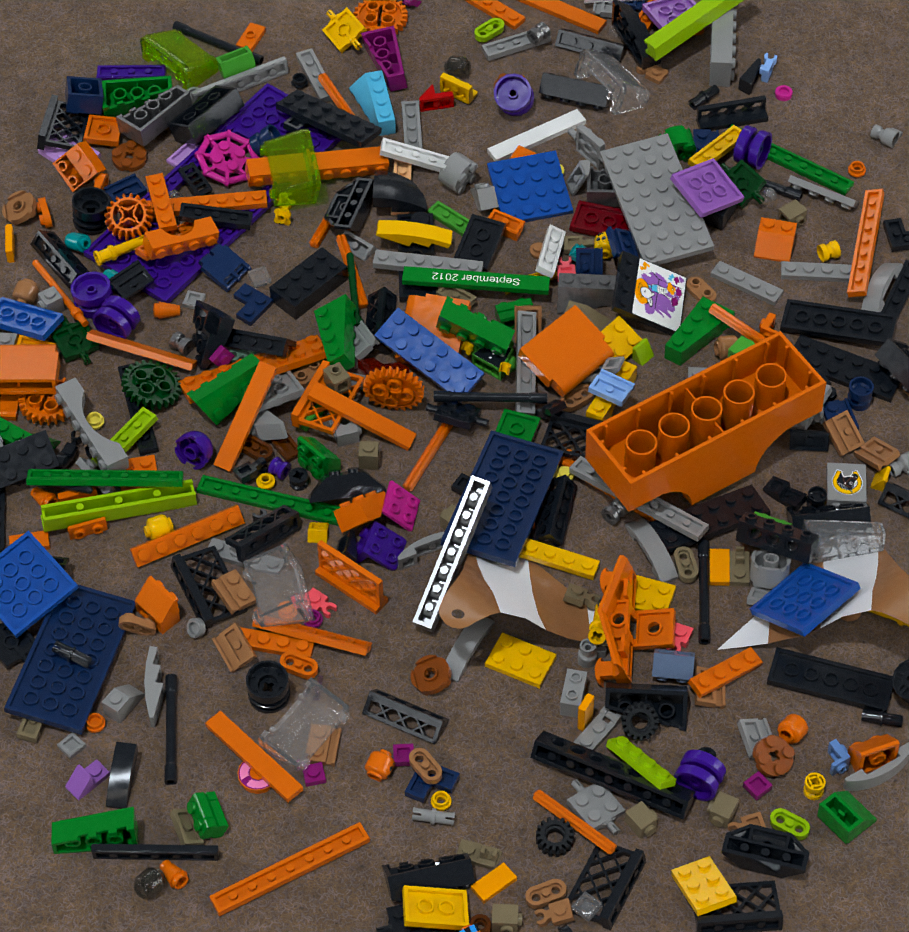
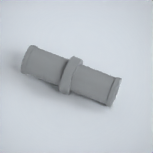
(433, 816)

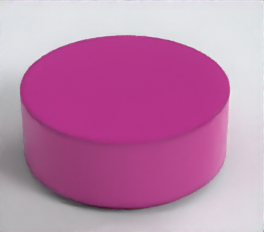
(783, 93)

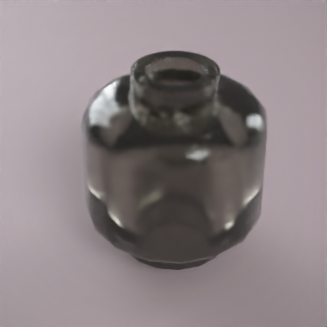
(457, 66)
(149, 883)

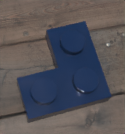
(255, 304)
(419, 790)

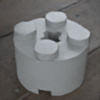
(458, 172)
(768, 569)

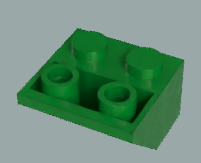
(316, 457)
(845, 815)

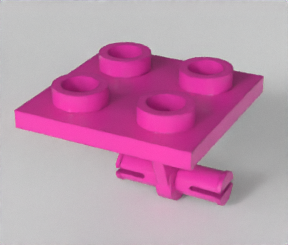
(400, 506)

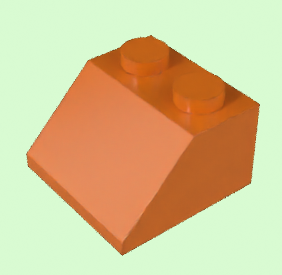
(775, 239)
(873, 752)

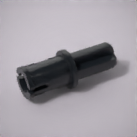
(703, 97)
(72, 654)
(881, 717)

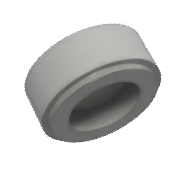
(196, 627)

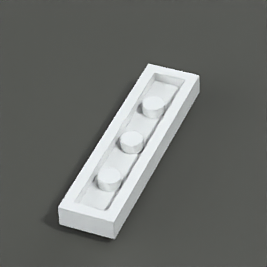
(412, 155)
(550, 251)

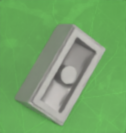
(578, 176)
(359, 247)

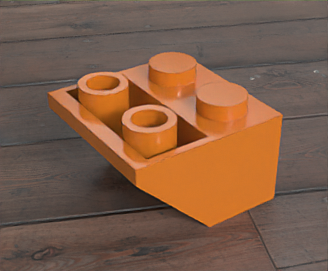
(79, 165)
(360, 510)
(158, 604)

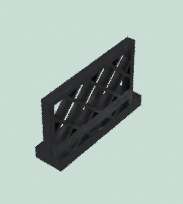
(51, 122)
(569, 423)
(192, 588)
(622, 887)
(738, 921)

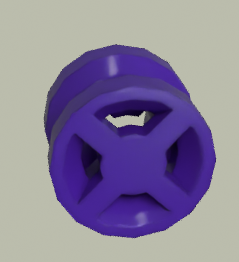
(279, 468)

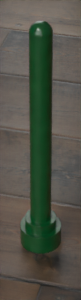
(353, 286)

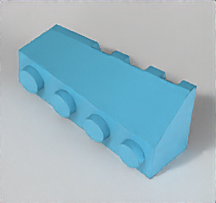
(373, 97)

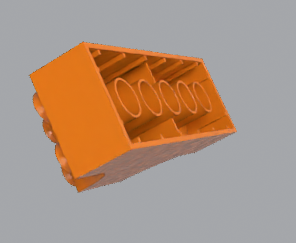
(707, 426)

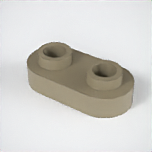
(685, 566)

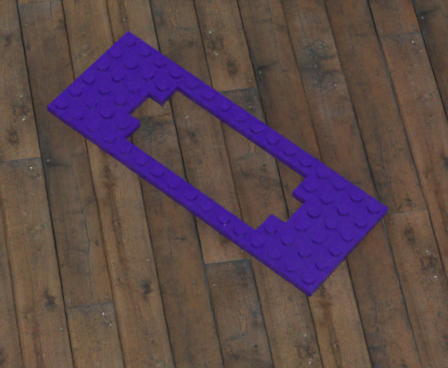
(177, 271)

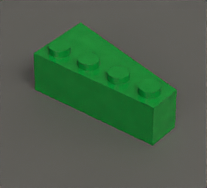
(125, 94)
(474, 327)
(337, 330)
(695, 332)
(225, 391)
(108, 827)

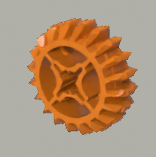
(137, 205)

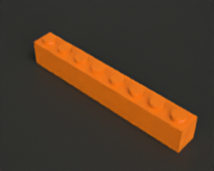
(330, 165)

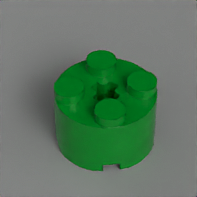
(682, 142)

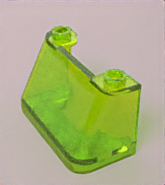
(179, 55)
(292, 168)

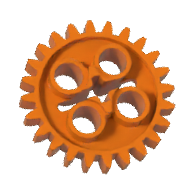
(392, 14)
(393, 388)
(41, 407)

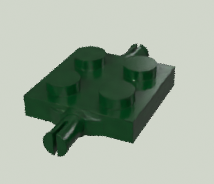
(746, 180)
(73, 343)

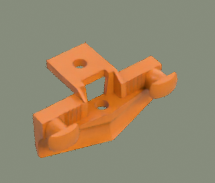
(619, 601)

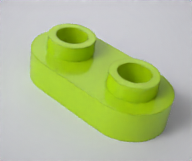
(487, 30)
(790, 823)

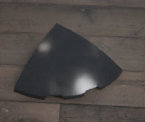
(397, 192)
(212, 330)

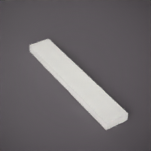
(537, 135)

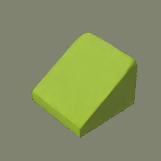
(642, 352)

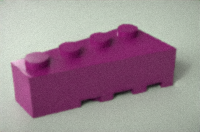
(385, 54)

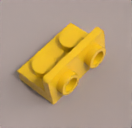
(461, 90)

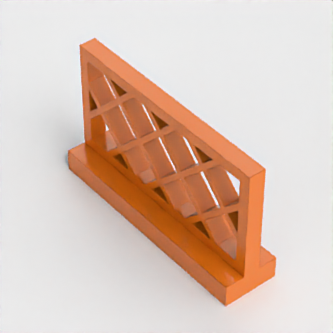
(304, 405)
(350, 578)

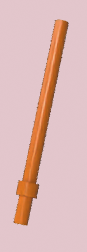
(76, 312)

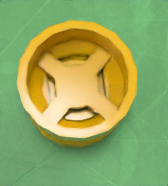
(828, 251)
(814, 786)

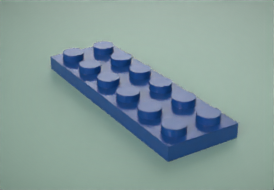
(428, 353)

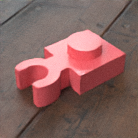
(565, 267)
(319, 602)
(682, 636)

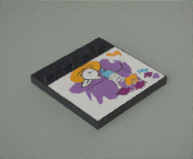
(649, 293)

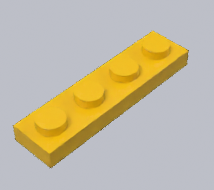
(718, 147)
(560, 559)

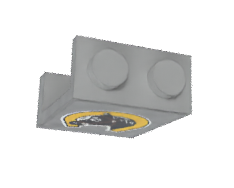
(845, 483)

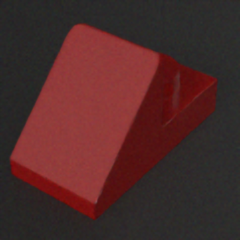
(435, 101)

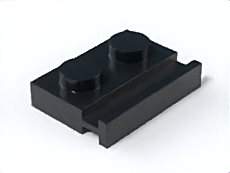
(131, 280)

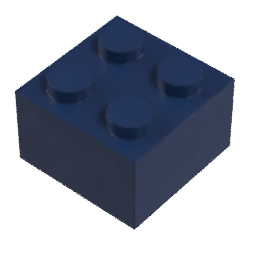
(83, 95)

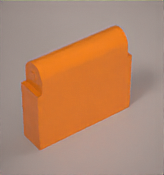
(426, 312)
(566, 351)
(29, 369)

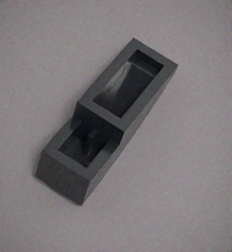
(121, 775)

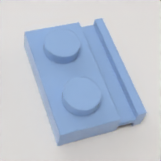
(611, 387)

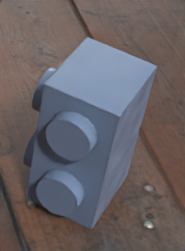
(673, 665)

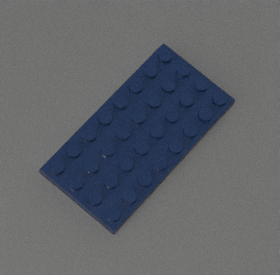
(520, 481)
(64, 691)

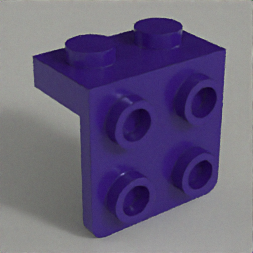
(380, 545)

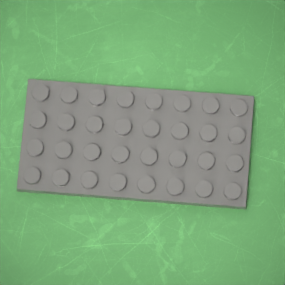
(653, 207)

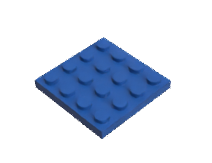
(530, 186)
(30, 584)
(805, 598)

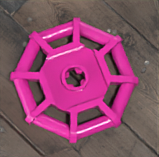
(218, 154)

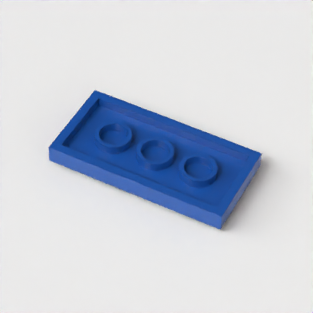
(28, 319)

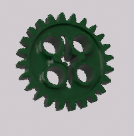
(151, 384)

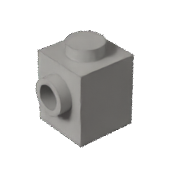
(51, 300)

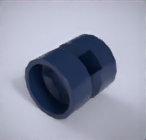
(267, 133)
(860, 393)

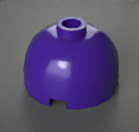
(194, 445)

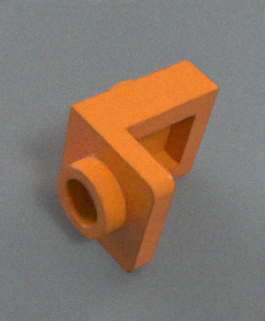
(766, 325)

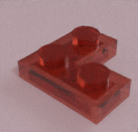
(370, 364)

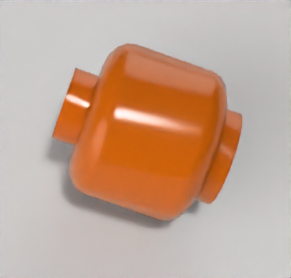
(792, 728)
(379, 765)

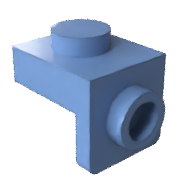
(840, 756)

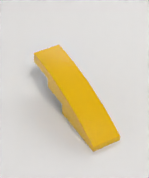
(408, 232)

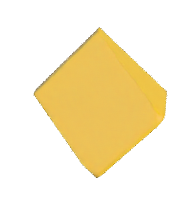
(880, 479)
(317, 531)

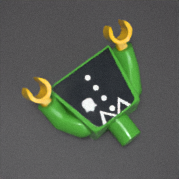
(491, 363)

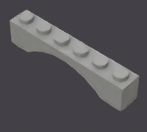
(108, 453)

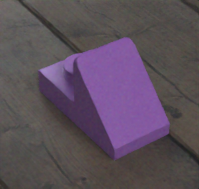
(85, 780)

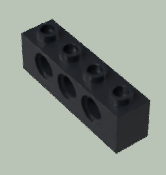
(791, 541)

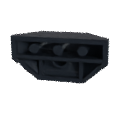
(351, 205)
(344, 485)
(765, 851)

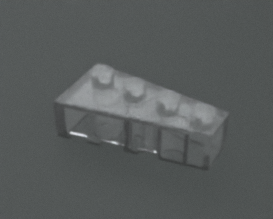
(845, 538)

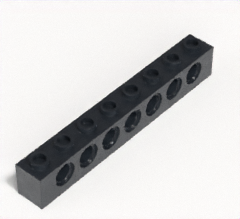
(610, 774)

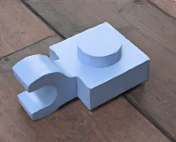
(767, 68)

